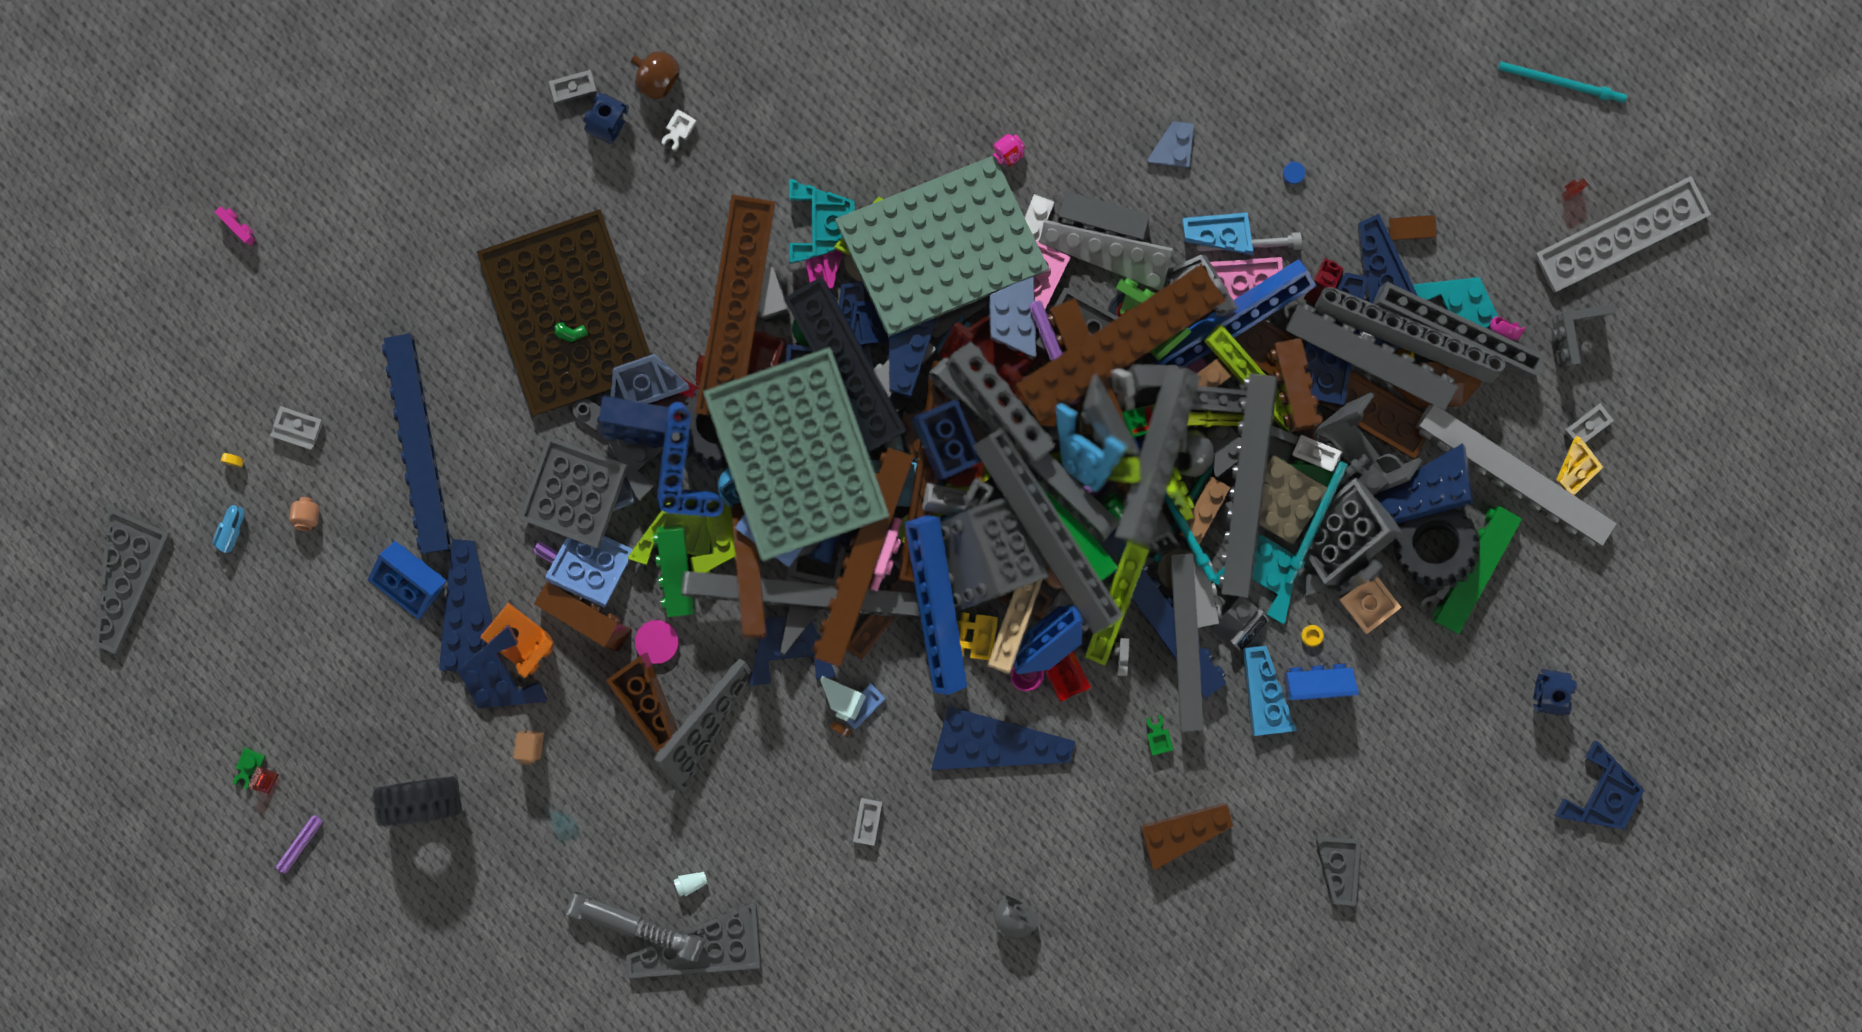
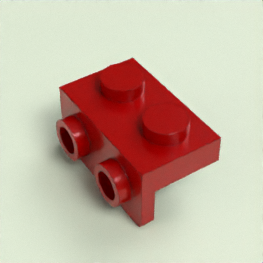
(1067, 677)

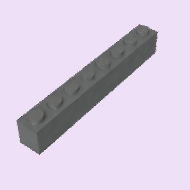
(1372, 357)
(1517, 357)
(1158, 456)

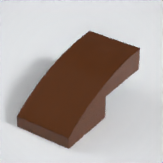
(1413, 227)

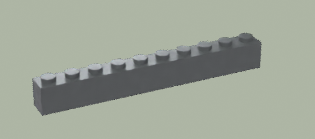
(1249, 485)
(1048, 531)

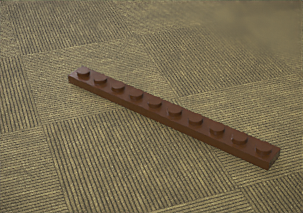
(923, 476)

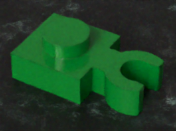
(1158, 739)
(247, 764)

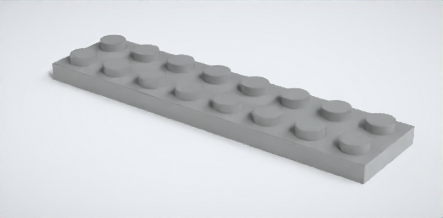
(1622, 234)

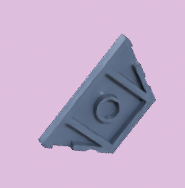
(1012, 318)
(646, 380)

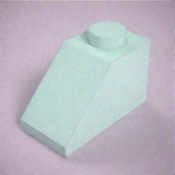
(842, 699)

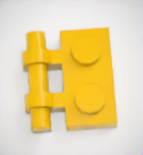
(983, 635)

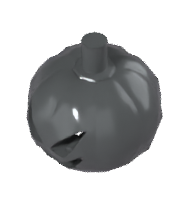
(1198, 454)

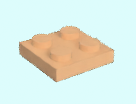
(1370, 604)

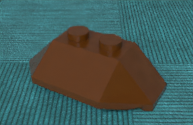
(1466, 386)

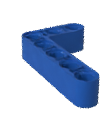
(677, 469)

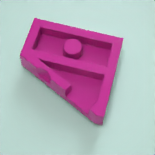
(824, 266)

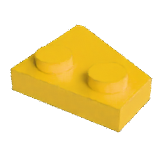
(1578, 467)

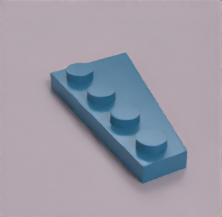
(1266, 702)

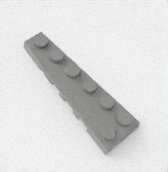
(1124, 256)

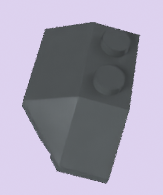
(1105, 417)

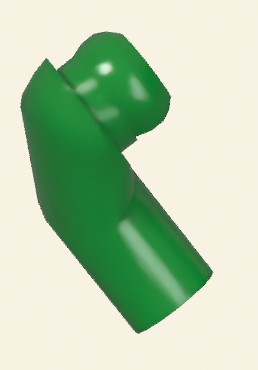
(570, 334)

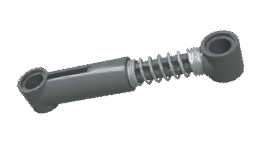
(586, 908)

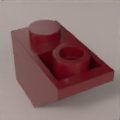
(1326, 276)

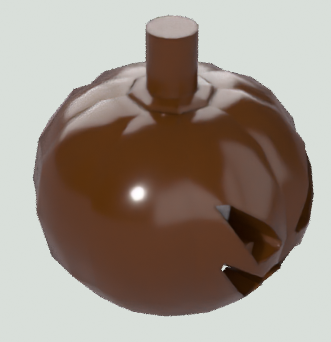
(656, 74)

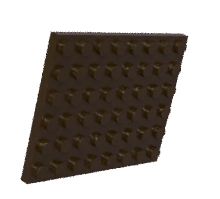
(571, 279)

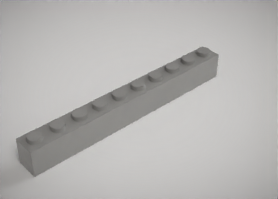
(1516, 476)

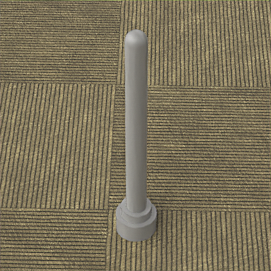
(1291, 241)

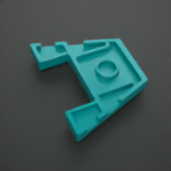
(824, 211)
(1463, 297)
(1270, 571)

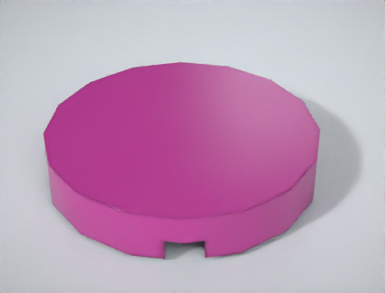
(657, 640)

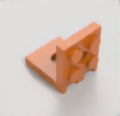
(532, 639)

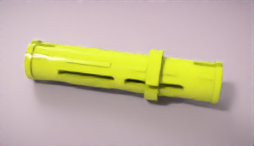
(1210, 418)

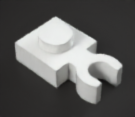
(680, 126)

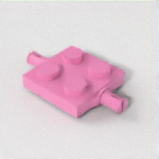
(885, 563)

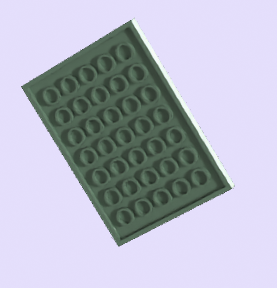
(941, 245)
(796, 454)

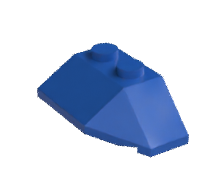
(1049, 640)

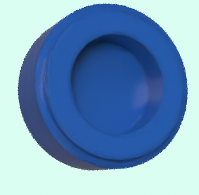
(1294, 173)

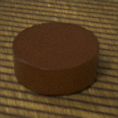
(841, 729)

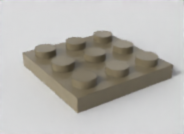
(1288, 499)

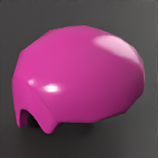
(1504, 328)
(1028, 681)

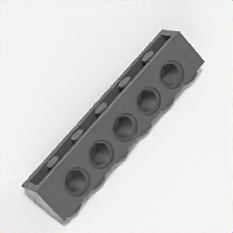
(987, 399)

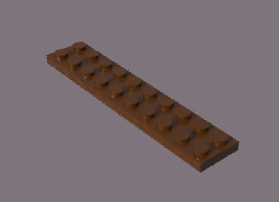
(736, 294)
(1120, 342)
(1384, 415)

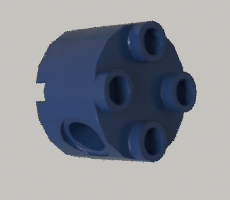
(605, 118)
(1554, 692)

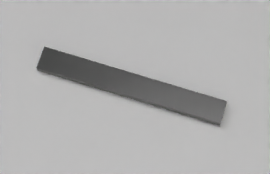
(1186, 642)

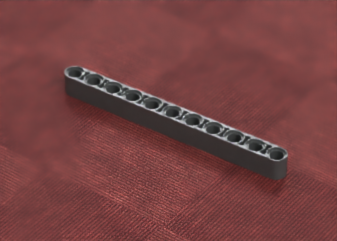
(1047, 471)
(798, 594)

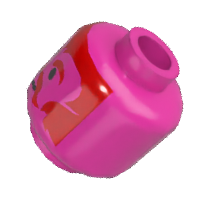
(1009, 150)

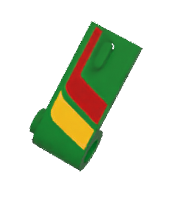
(1139, 419)

